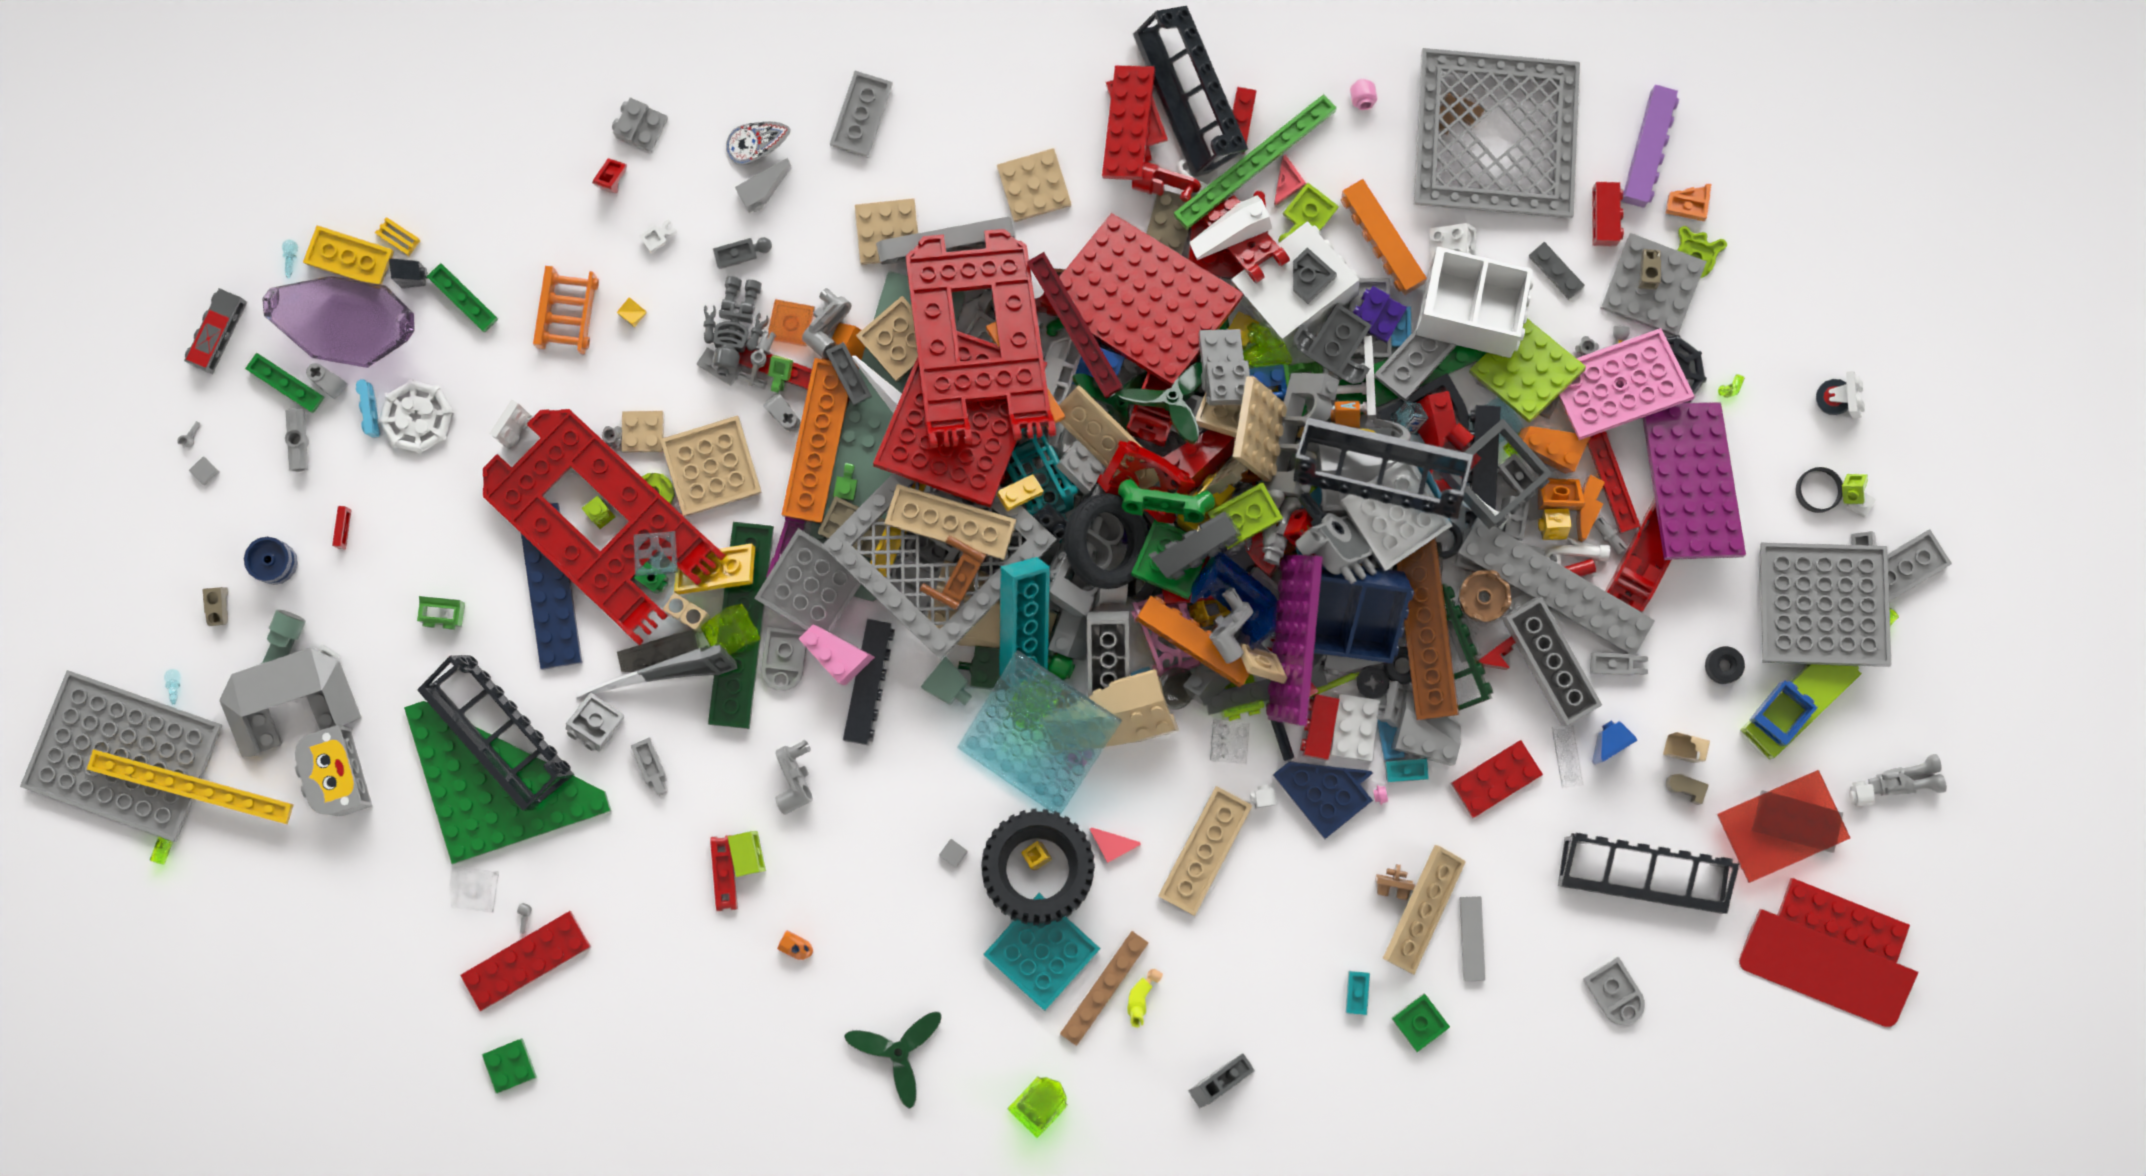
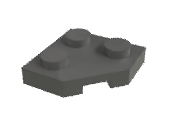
(1310, 275)

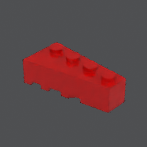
(1203, 456)

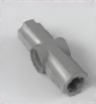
(296, 427)

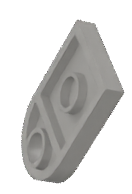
(783, 656)
(1615, 991)

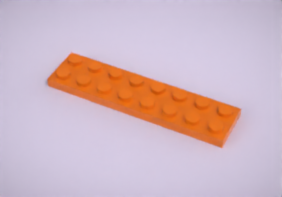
(816, 445)

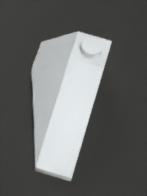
(1237, 225)

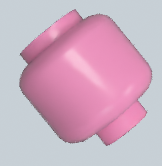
(1363, 94)

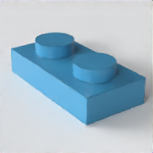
(1402, 330)

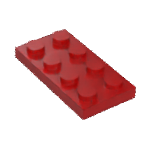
(1496, 778)

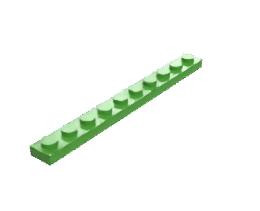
(1255, 162)

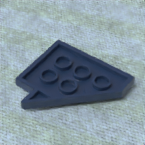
(1325, 793)

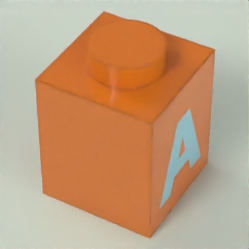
(1346, 413)

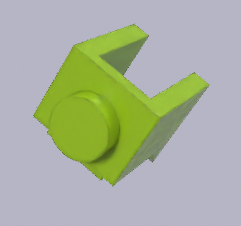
(598, 512)

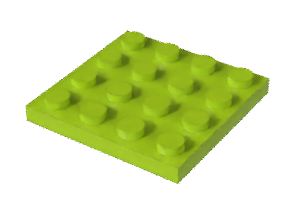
(1531, 375)

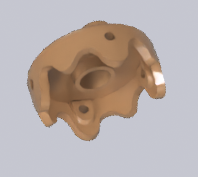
(1495, 586)

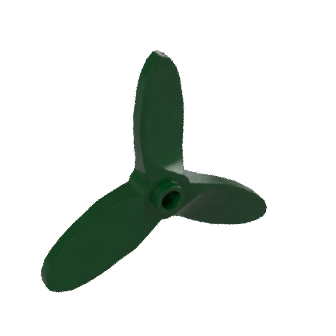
(1172, 401)
(1116, 408)
(883, 1047)

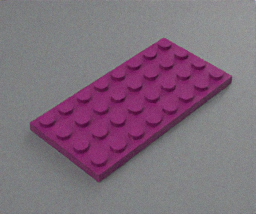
(1693, 482)
(1295, 637)

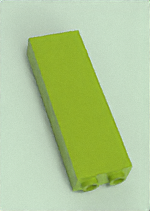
(1820, 683)

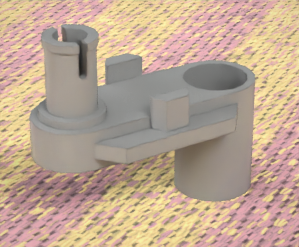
(826, 321)
(1223, 635)
(799, 793)

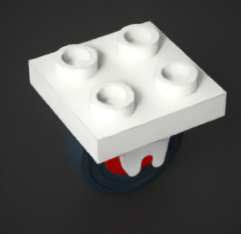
(1838, 396)

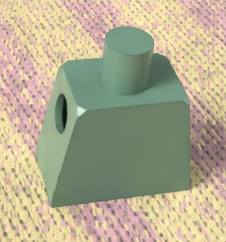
(947, 683)

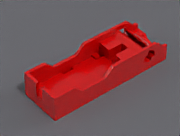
(1151, 417)
(1638, 573)

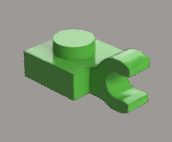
(780, 369)
(846, 486)

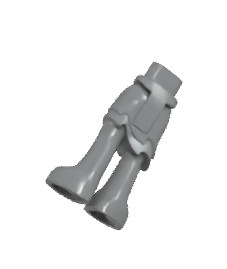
(1273, 538)
(1898, 779)

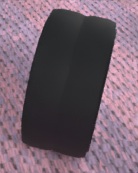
(1736, 661)

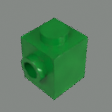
(655, 583)

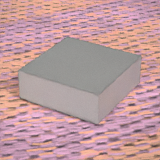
(203, 470)
(953, 852)

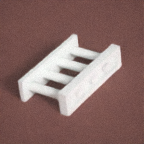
(1366, 387)

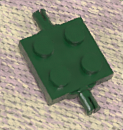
(983, 667)

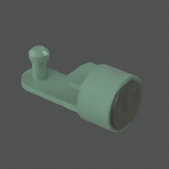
(283, 632)

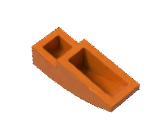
(1587, 515)

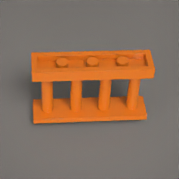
(549, 298)

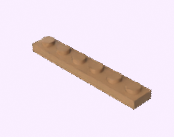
(1104, 988)

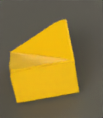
(631, 312)
(1036, 855)

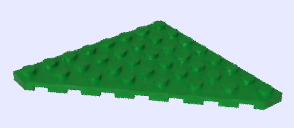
(474, 807)

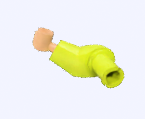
(1136, 1002)

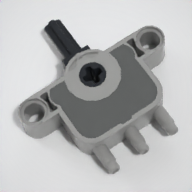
(1336, 541)

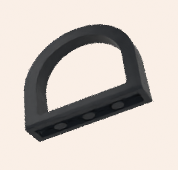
(1442, 383)

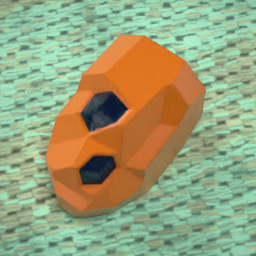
(795, 946)

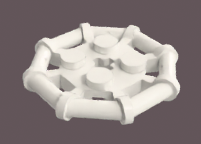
(422, 426)

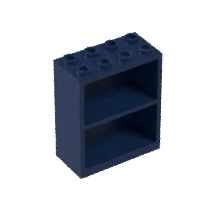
(1362, 617)

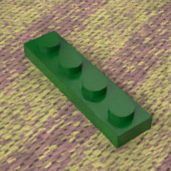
(462, 297)
(284, 383)

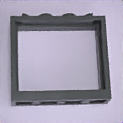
(1525, 452)

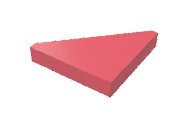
(1288, 182)
(1113, 845)

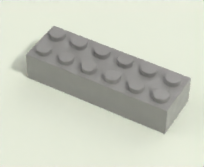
(1551, 661)

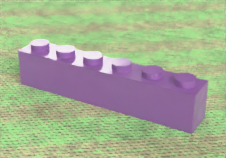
(1650, 145)

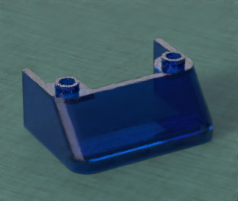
(1222, 574)

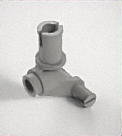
(758, 360)

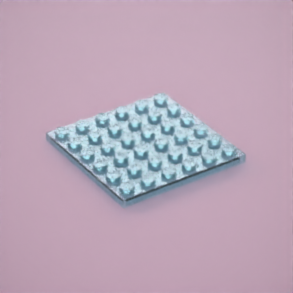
(1039, 733)

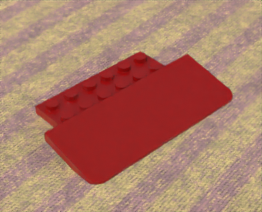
(1832, 953)

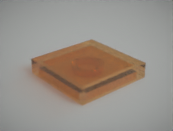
(790, 321)

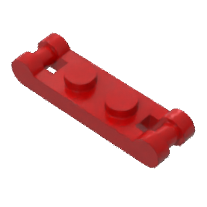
(723, 874)

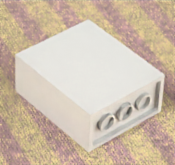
(1273, 298)
(1475, 302)

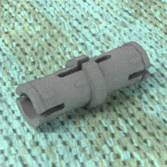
(1610, 535)

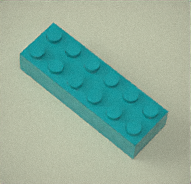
(1024, 611)

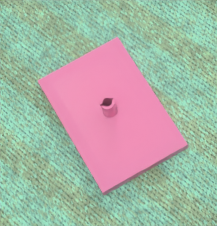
(1625, 384)

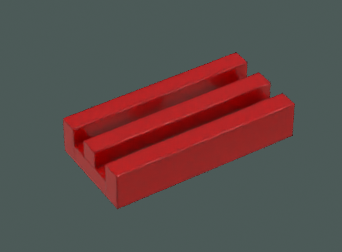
(341, 527)

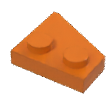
(1690, 203)

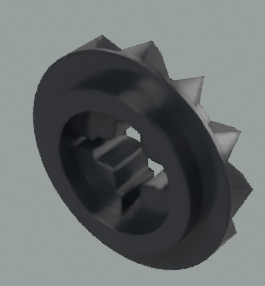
(1378, 675)

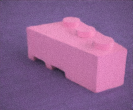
(835, 654)

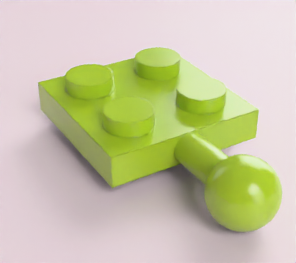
(1309, 206)

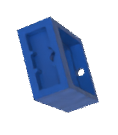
(1772, 730)

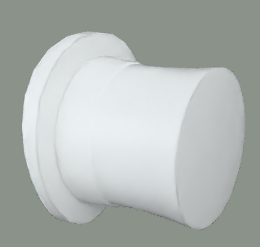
(1114, 596)

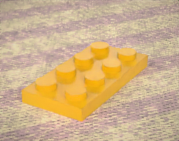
(347, 256)
(732, 571)

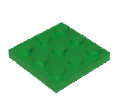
(1148, 571)

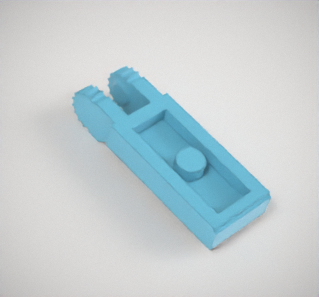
(368, 408)

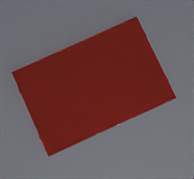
(1783, 826)

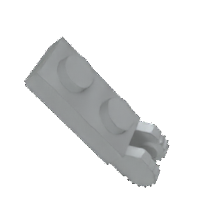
(1616, 664)

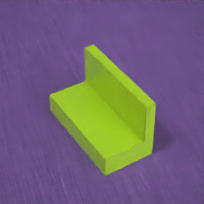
(746, 853)

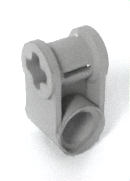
(327, 381)
(781, 411)

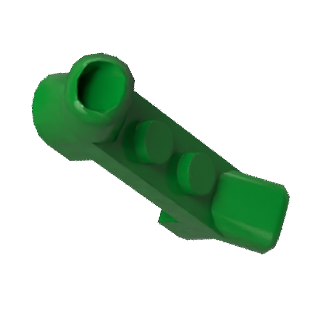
(1138, 499)

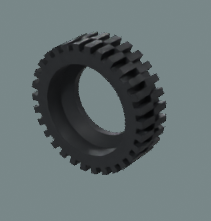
(1037, 826)

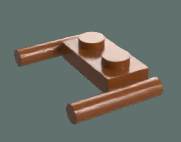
(961, 577)

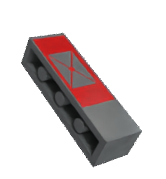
(215, 330)

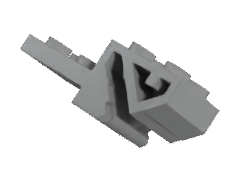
(1223, 366)

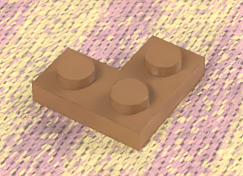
(1459, 110)

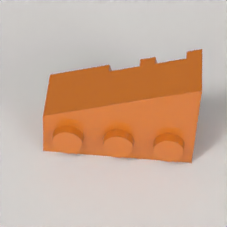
(1555, 447)

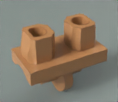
(1403, 886)

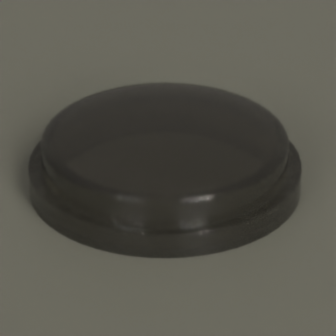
(1173, 689)

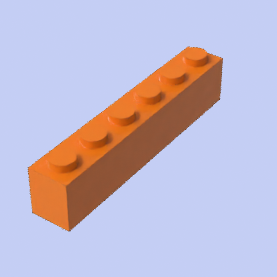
(1383, 237)
(1189, 638)

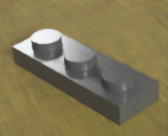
(1556, 270)
(848, 374)

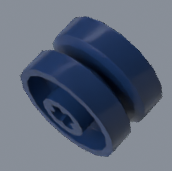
(270, 560)

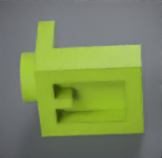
(1854, 488)

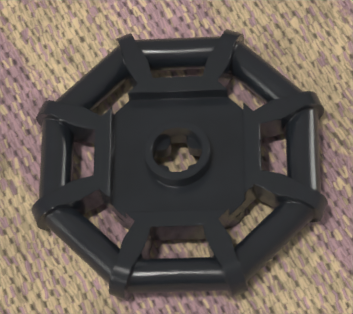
(1684, 362)

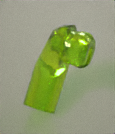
(1732, 389)

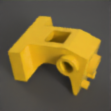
(1199, 613)

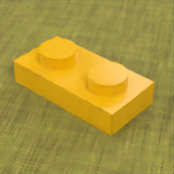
(1020, 492)

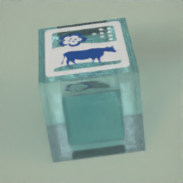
(1411, 416)

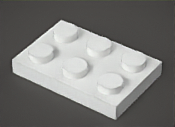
(510, 424)
(1355, 727)

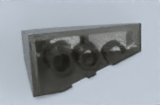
(657, 651)

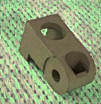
(1650, 269)
(215, 606)
(1688, 786)

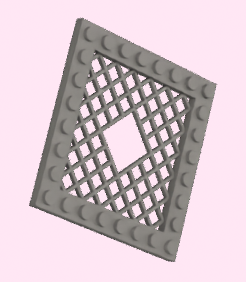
(1484, 199)
(968, 614)

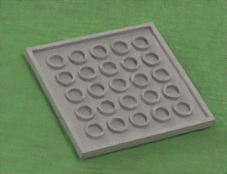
(1825, 604)

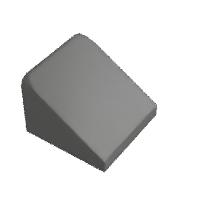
(1864, 538)

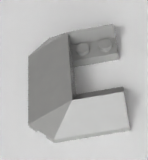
(272, 683)

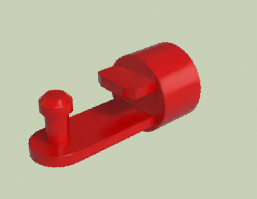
(1155, 178)

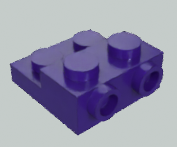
(1380, 312)

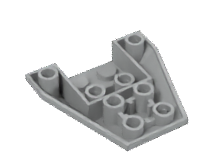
(1355, 467)

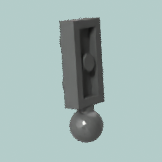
(740, 251)

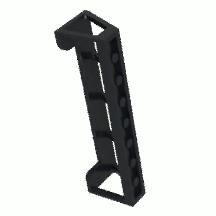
(1176, 100)
(1387, 449)
(481, 747)
(1646, 893)

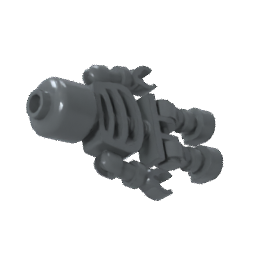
(727, 342)

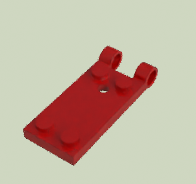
(1248, 257)

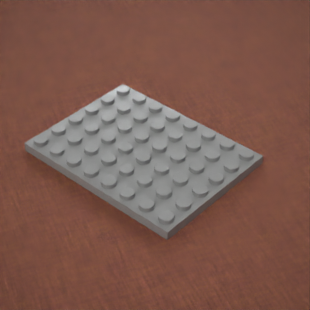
(126, 725)

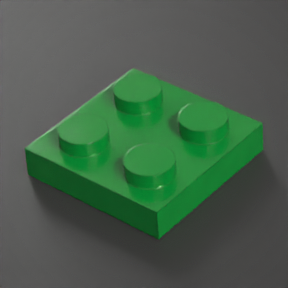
(1420, 1022)
(509, 1065)

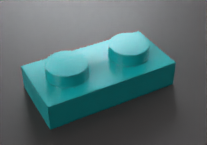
(1406, 770)
(1357, 993)

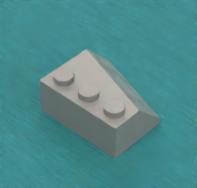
(1430, 738)

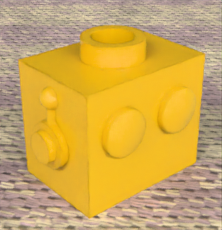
(1240, 322)
(1555, 524)

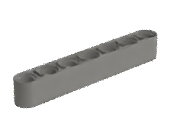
(955, 238)

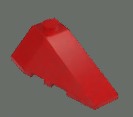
(1440, 418)

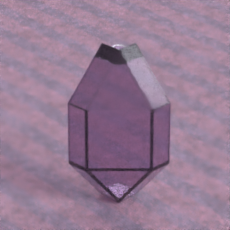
(340, 319)

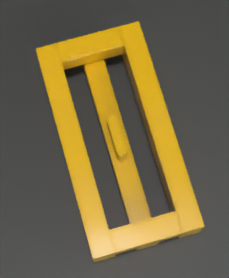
(384, 227)

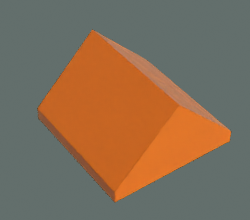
(847, 334)
(1561, 495)

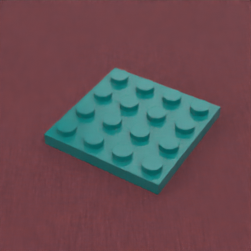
(1042, 957)

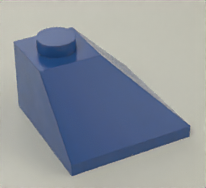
(1612, 740)

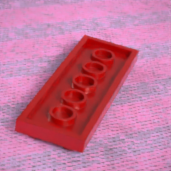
(1128, 122)
(525, 960)

